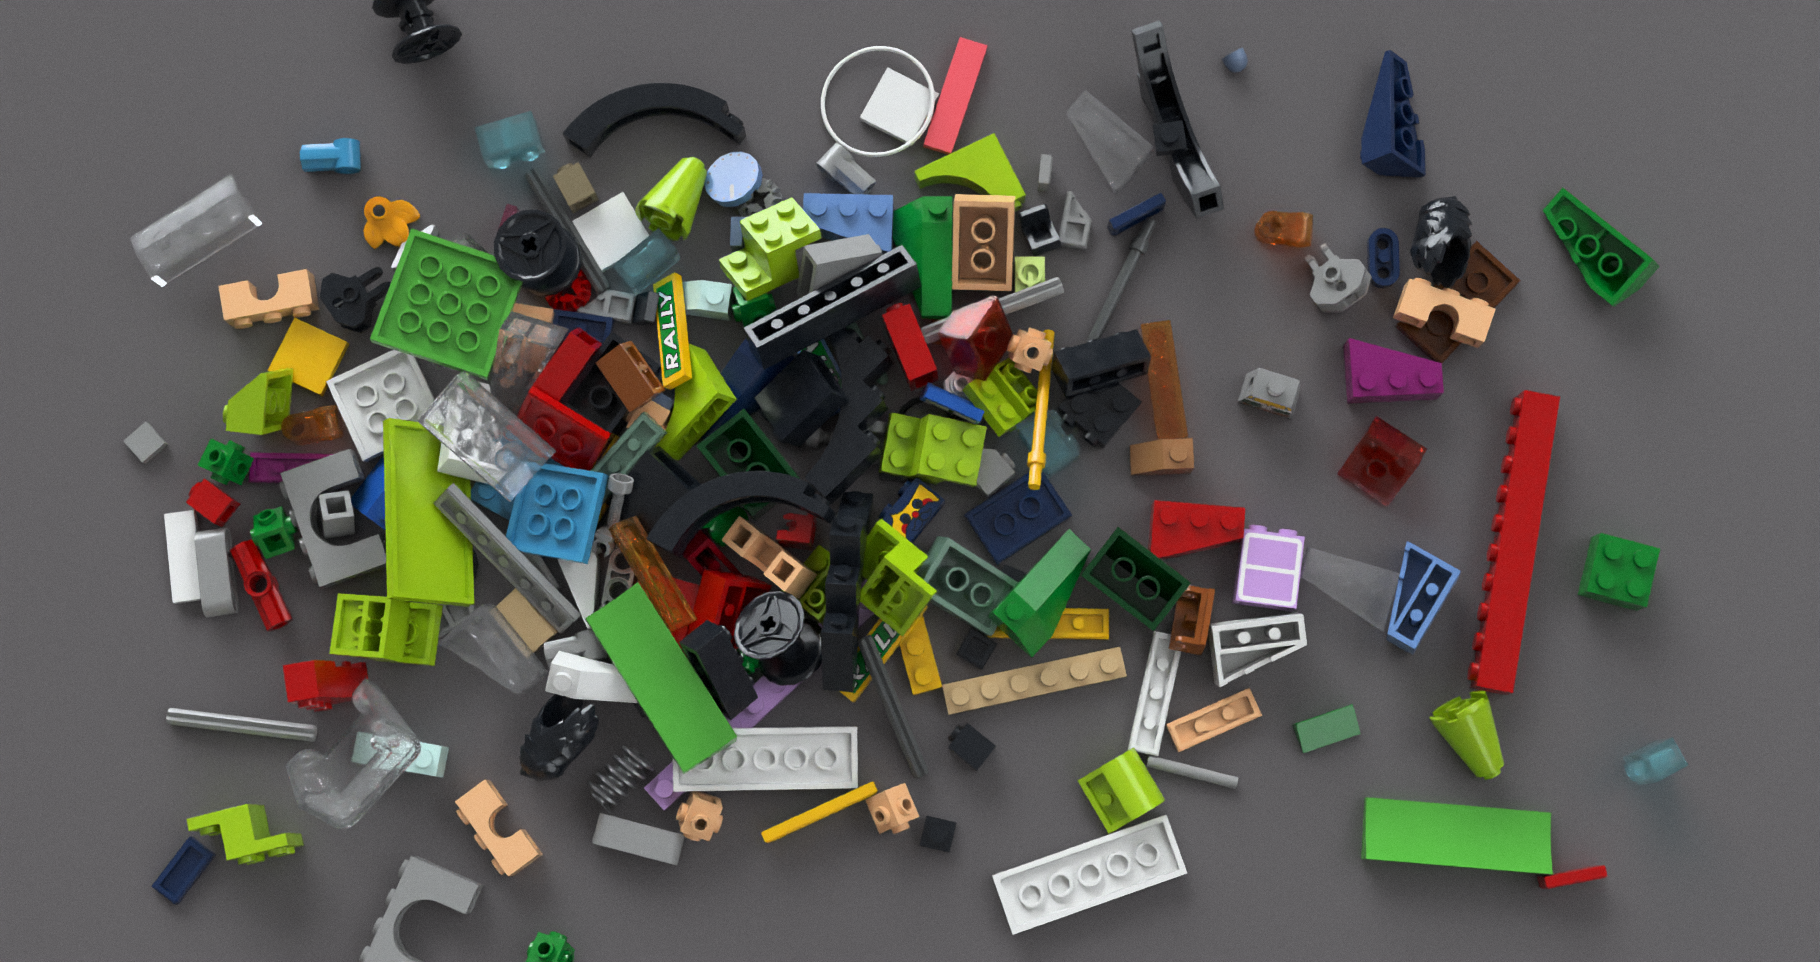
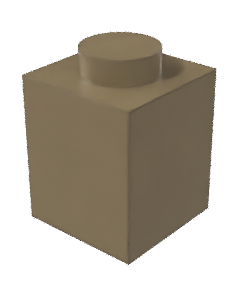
(575, 187)

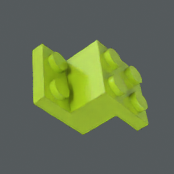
(769, 248)
(932, 449)
(892, 584)
(386, 629)
(245, 833)

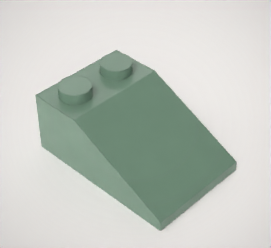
(964, 583)

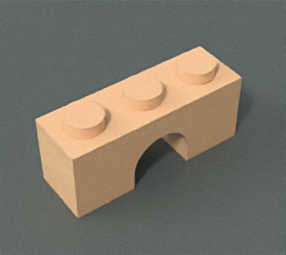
(294, 297)
(1469, 317)
(770, 557)
(479, 809)

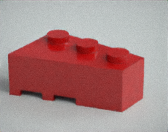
(1192, 527)
(724, 597)
(321, 684)

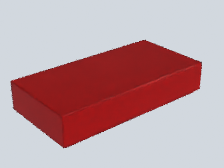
(1572, 877)

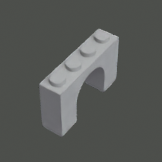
(329, 562)
(418, 882)

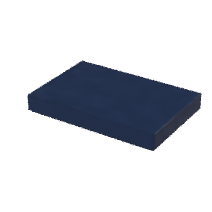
(1017, 517)

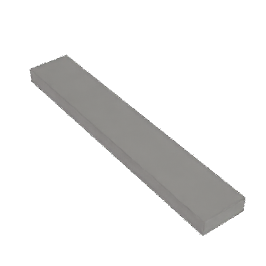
(507, 558)

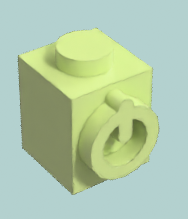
(1028, 272)

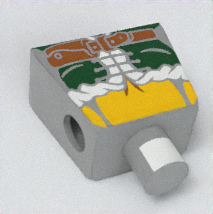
(1270, 392)

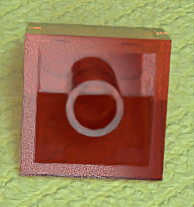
(976, 338)
(1382, 461)

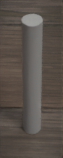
(1192, 772)

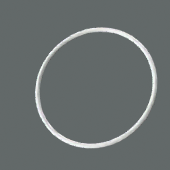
(909, 143)

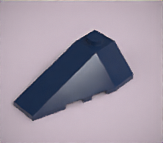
(1389, 132)
(746, 381)

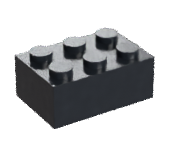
(594, 396)

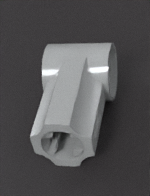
(841, 167)
(582, 644)

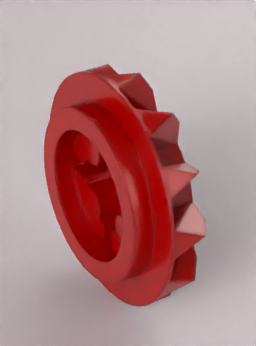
(569, 302)

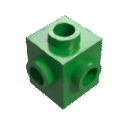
(751, 310)
(226, 462)
(273, 532)
(550, 948)

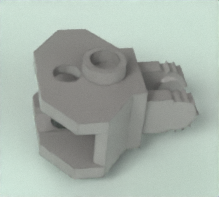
(1337, 281)

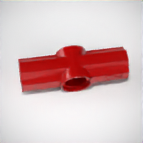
(270, 601)

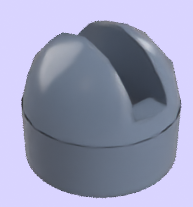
(1236, 60)

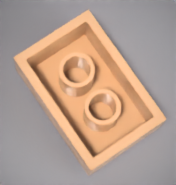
(983, 242)

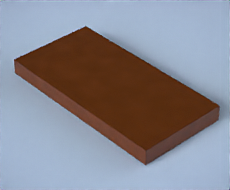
(1484, 279)

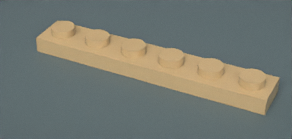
(1034, 680)

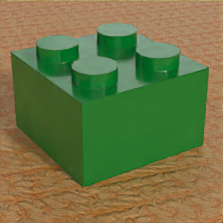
(1619, 571)

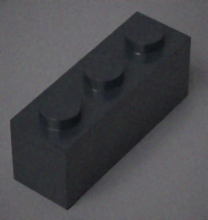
(1101, 362)
(720, 667)

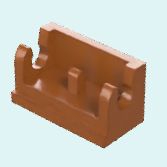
(630, 376)
(1192, 620)

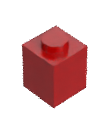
(212, 502)

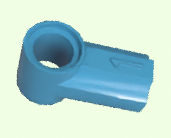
(340, 156)

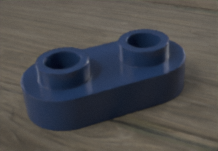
(1383, 259)

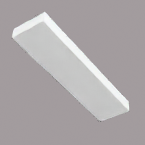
(1154, 696)

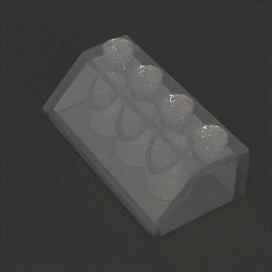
(194, 231)
(486, 435)

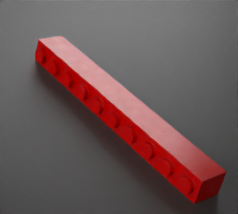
(1514, 542)

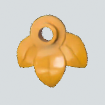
(392, 225)

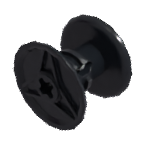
(423, 37)
(538, 252)
(779, 637)

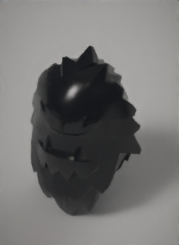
(1442, 240)
(557, 737)

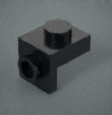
(1039, 230)

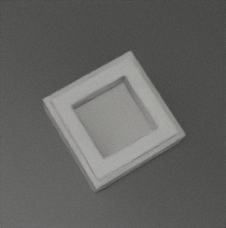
(1045, 172)
(145, 442)

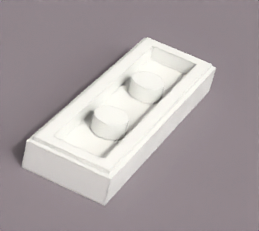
(182, 560)

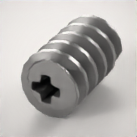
(618, 777)

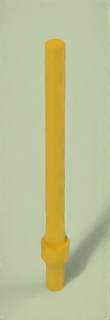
(1037, 457)

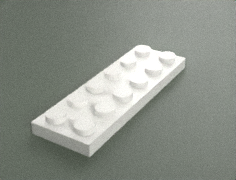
(778, 761)
(1089, 874)

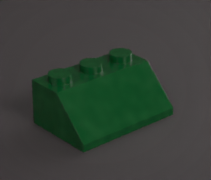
(742, 448)
(1135, 578)

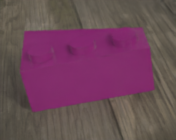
(1388, 375)

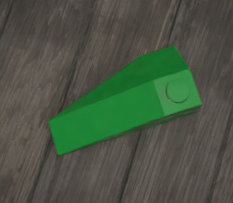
(926, 234)
(1603, 255)
(1038, 600)

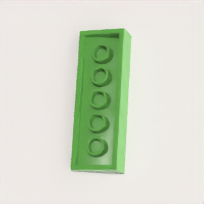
(661, 679)
(1457, 836)

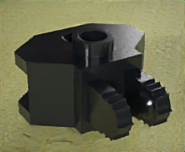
(354, 296)

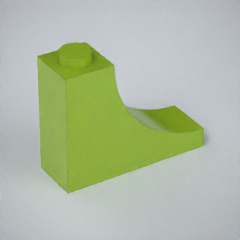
(976, 166)
(696, 404)

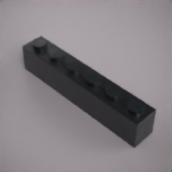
(833, 307)

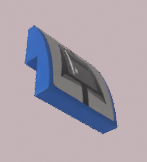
(951, 404)

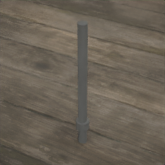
(1138, 247)

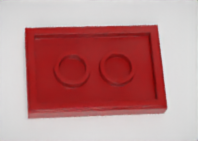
(572, 436)

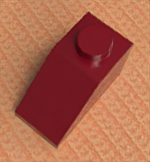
(705, 555)

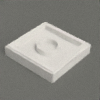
(898, 106)
(611, 230)

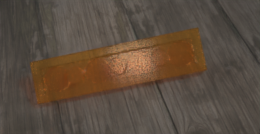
(1164, 381)
(652, 574)

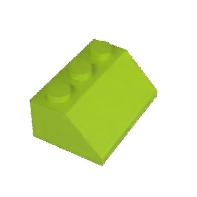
(260, 404)

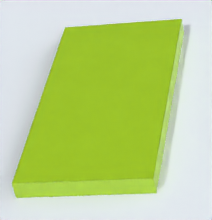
(424, 550)

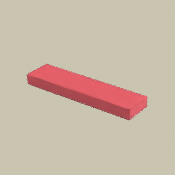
(955, 96)

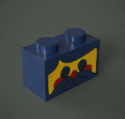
(913, 510)

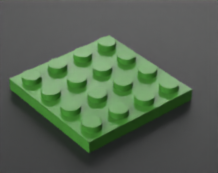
(446, 305)

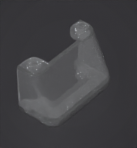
(359, 765)

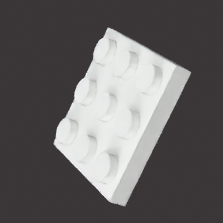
(378, 391)

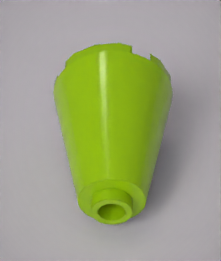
(674, 199)
(1471, 733)

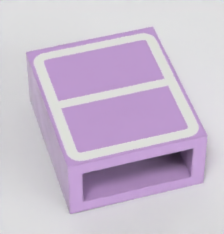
(1268, 569)

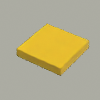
(311, 355)

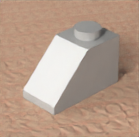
(994, 472)

